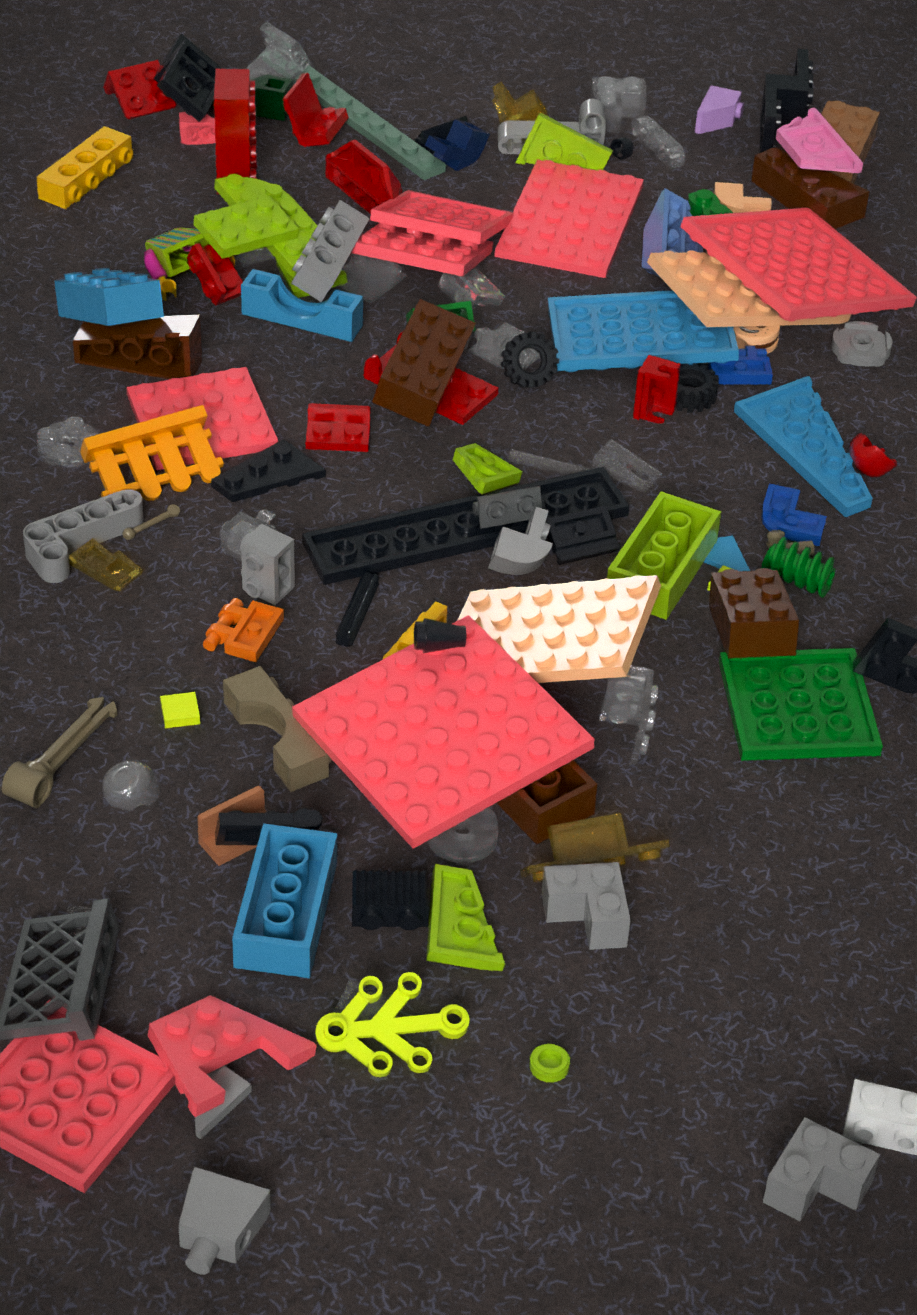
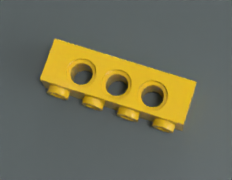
(84, 167)

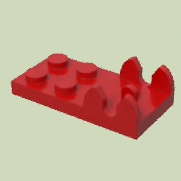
(462, 399)

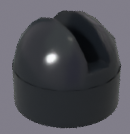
(626, 150)

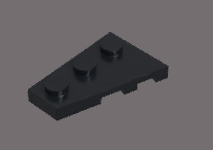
(268, 469)

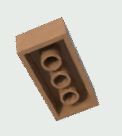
(855, 126)

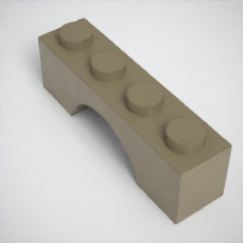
(258, 700)

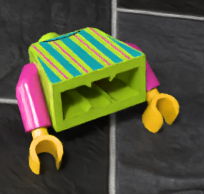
(168, 255)

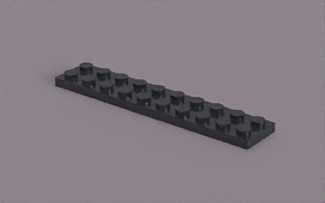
(445, 528)

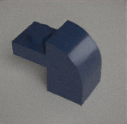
(461, 146)

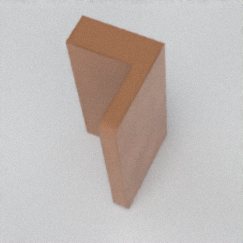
(247, 802)

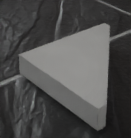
(236, 1091)

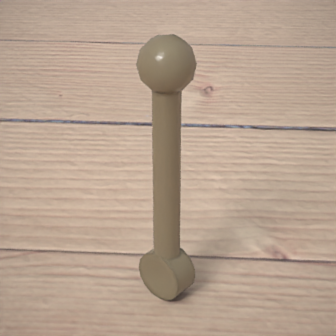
(172, 511)

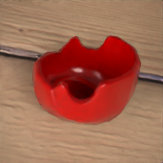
(870, 458)

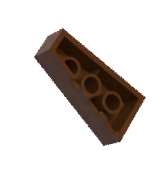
(821, 191)

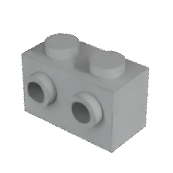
(267, 564)

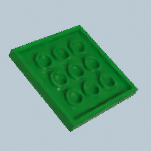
(800, 706)

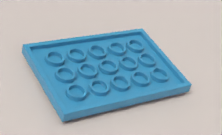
(628, 327)

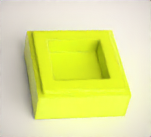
(180, 710)

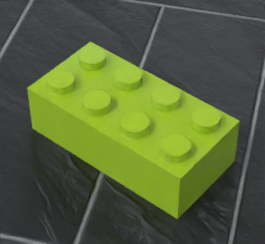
(670, 544)

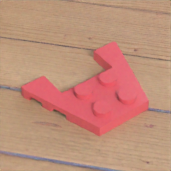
(213, 1035)

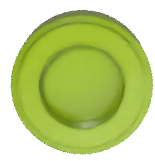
(549, 1063)

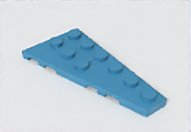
(808, 440)

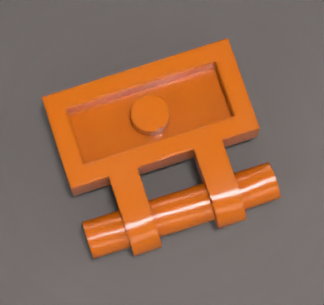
(251, 634)

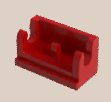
(656, 389)

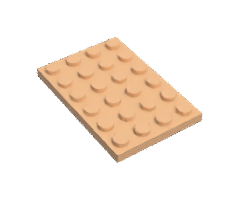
(719, 295)
(568, 627)

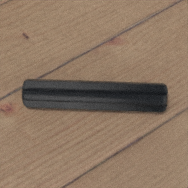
(357, 609)

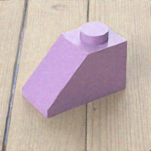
(718, 109)

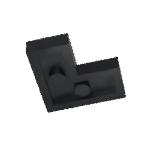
(887, 658)

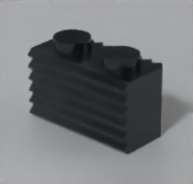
(390, 899)

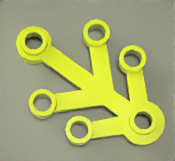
(386, 1027)

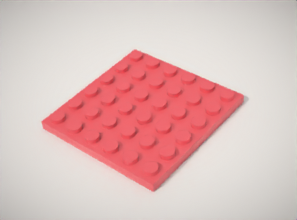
(797, 263)
(442, 732)

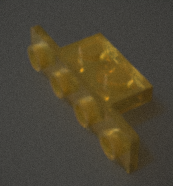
(593, 842)

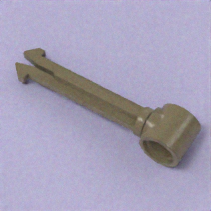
(33, 781)

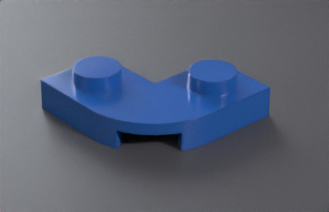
(781, 514)

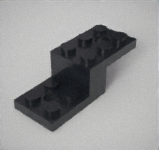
(188, 77)
(785, 99)

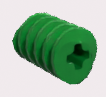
(801, 567)

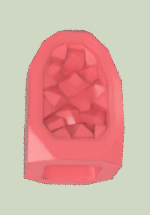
(195, 132)

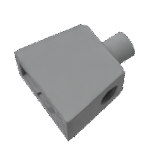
(220, 1218)

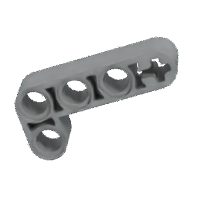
(512, 131)
(55, 537)

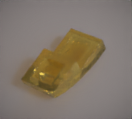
(109, 569)

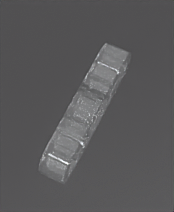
(659, 141)

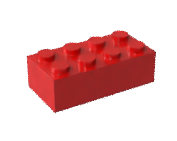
(235, 123)

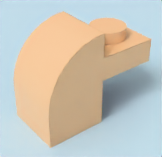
(732, 197)

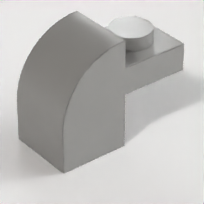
(520, 552)

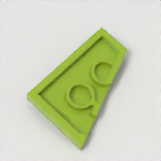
(562, 145)
(457, 922)

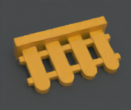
(162, 434)

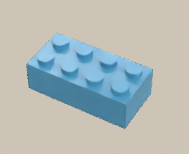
(109, 297)
(285, 901)

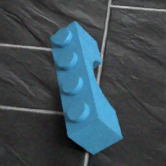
(269, 299)

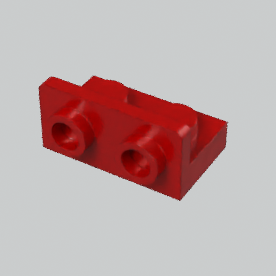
(217, 275)
(338, 427)

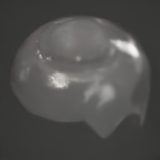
(130, 785)

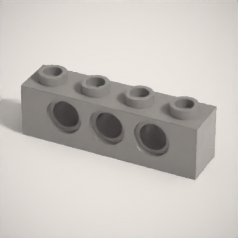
(328, 250)

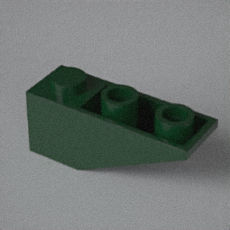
(269, 96)

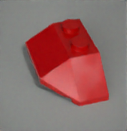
(362, 175)

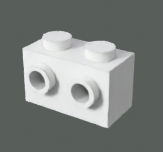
(882, 1117)

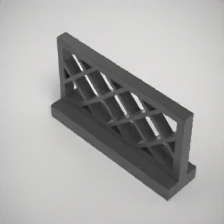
(88, 971)

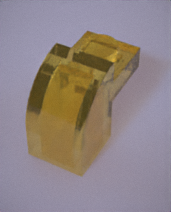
(522, 109)

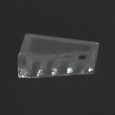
(614, 456)

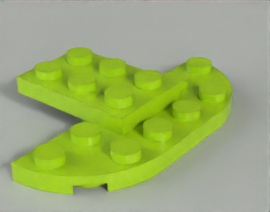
(256, 218)

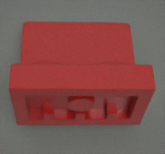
(138, 90)
(308, 120)

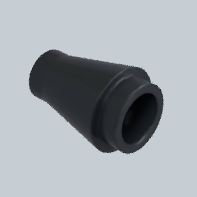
(437, 635)

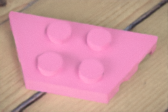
(817, 145)

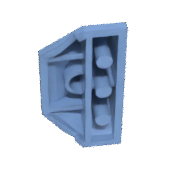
(664, 230)

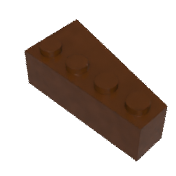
(150, 347)

